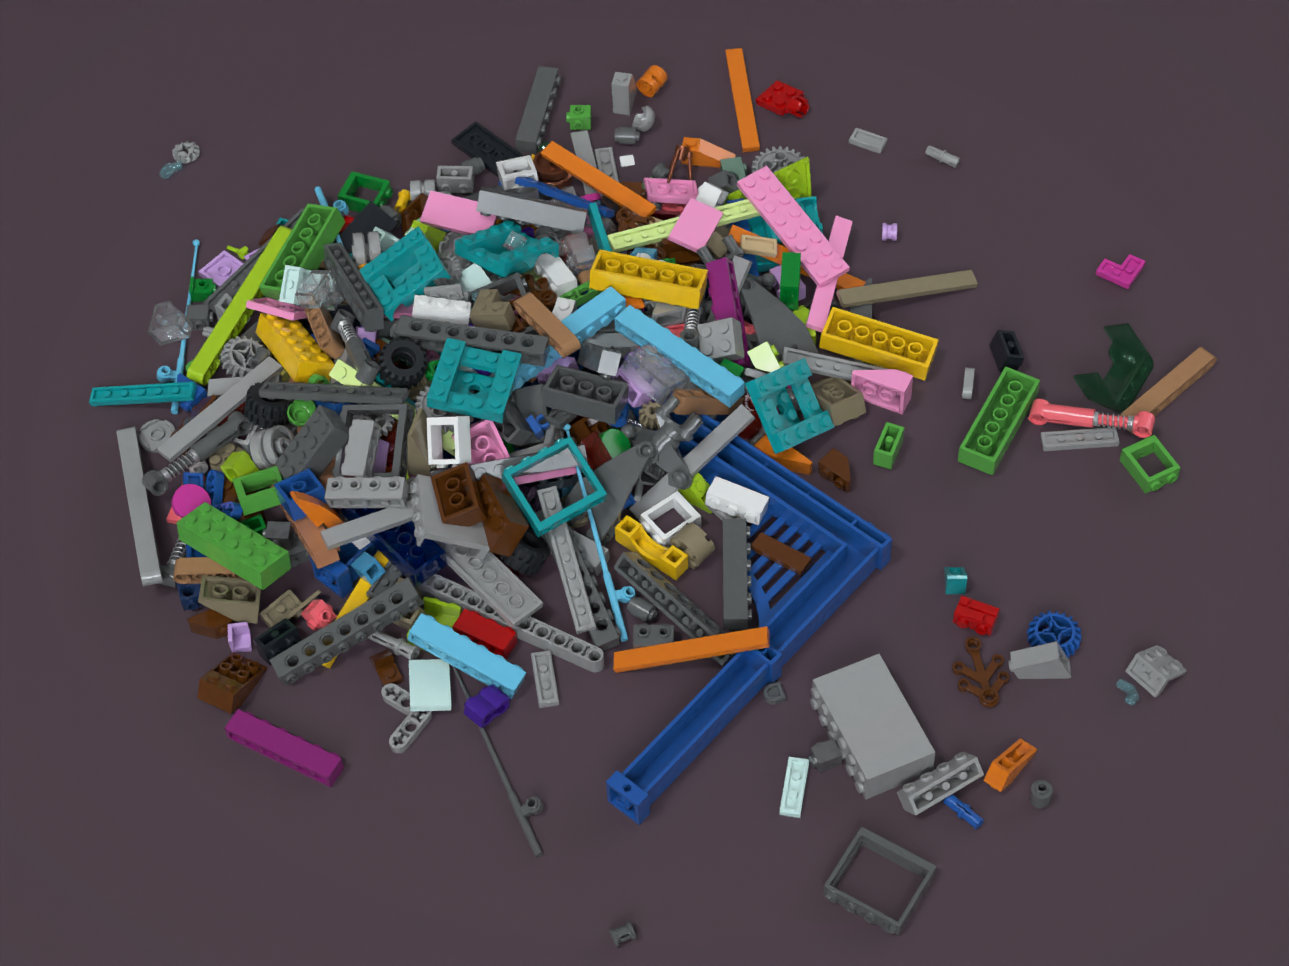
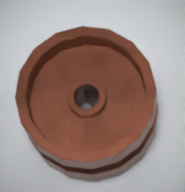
(551, 173)

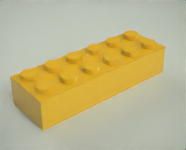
(648, 279)
(878, 343)
(293, 347)

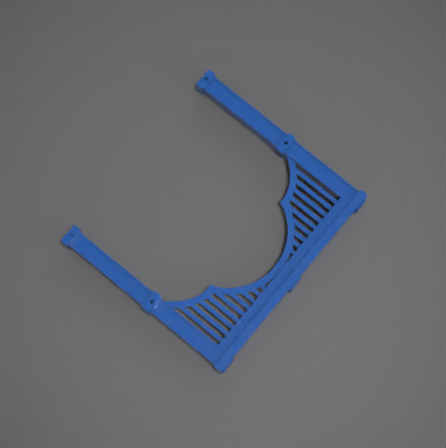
(851, 555)

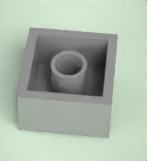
(721, 340)

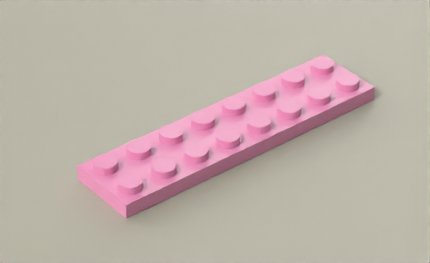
(793, 226)

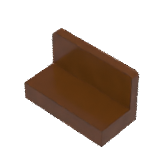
(681, 254)

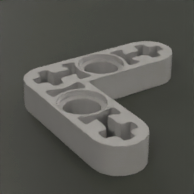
(412, 718)

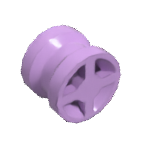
(889, 231)

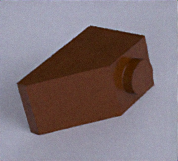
(210, 624)

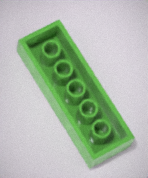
(304, 245)
(998, 420)
(233, 545)

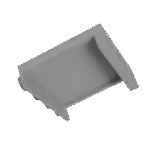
(429, 522)

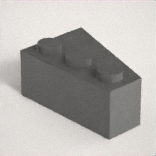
(599, 359)

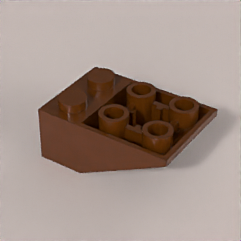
(230, 682)

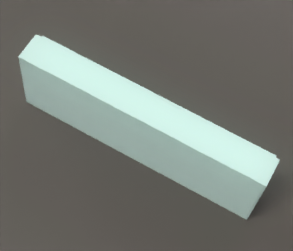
(794, 787)

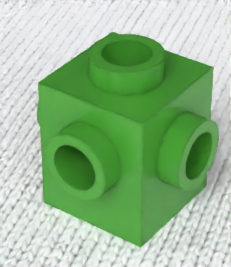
(579, 117)

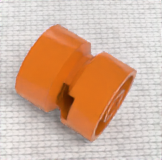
(652, 81)

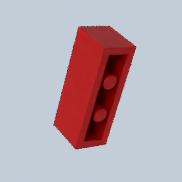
(486, 632)

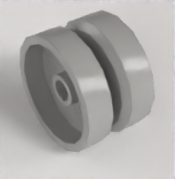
(365, 251)
(269, 445)

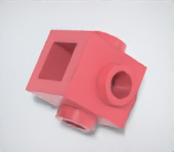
(318, 614)

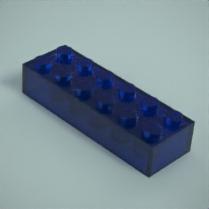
(401, 548)

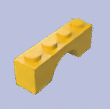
(666, 559)

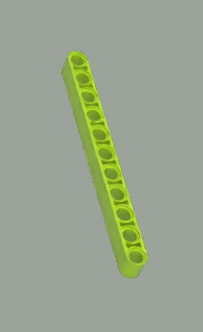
(236, 314)

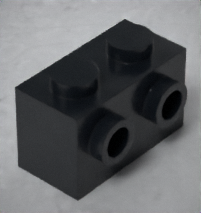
(1006, 350)
(276, 640)

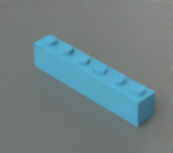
(466, 655)

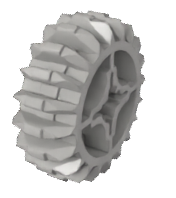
(234, 355)

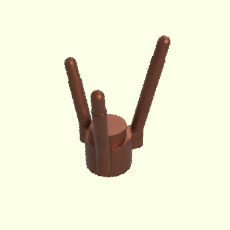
(680, 153)

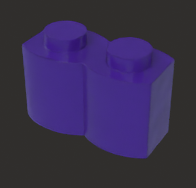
(486, 705)

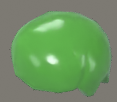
(300, 411)

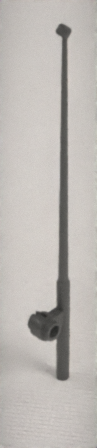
(532, 805)

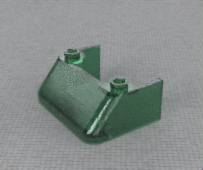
(1126, 376)

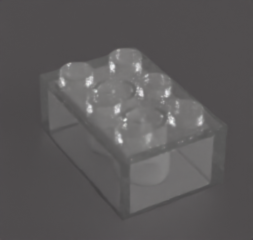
(654, 373)

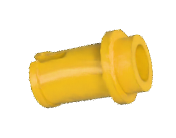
(404, 197)

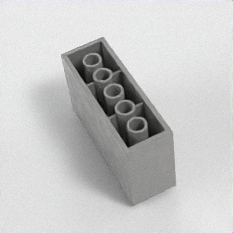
(872, 726)

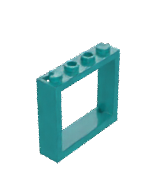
(566, 514)

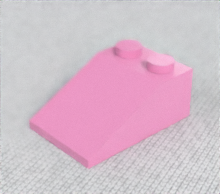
(884, 388)
(485, 442)

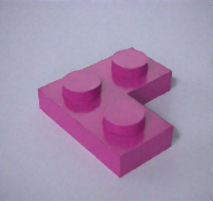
(1121, 274)

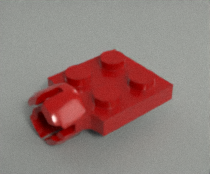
(783, 99)

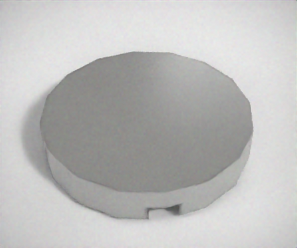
(155, 434)

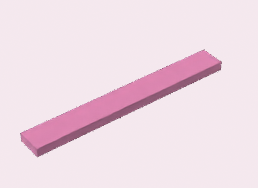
(823, 296)

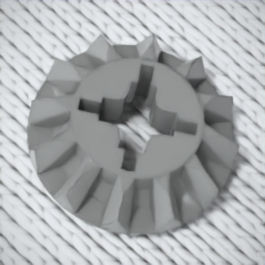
(180, 155)

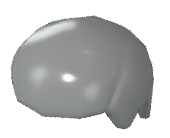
(645, 120)

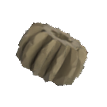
(648, 417)

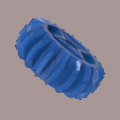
(1061, 627)

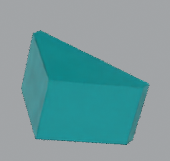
(955, 580)

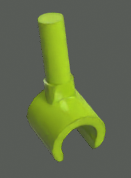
(240, 252)

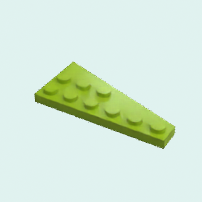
(793, 177)

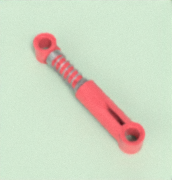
(1044, 412)

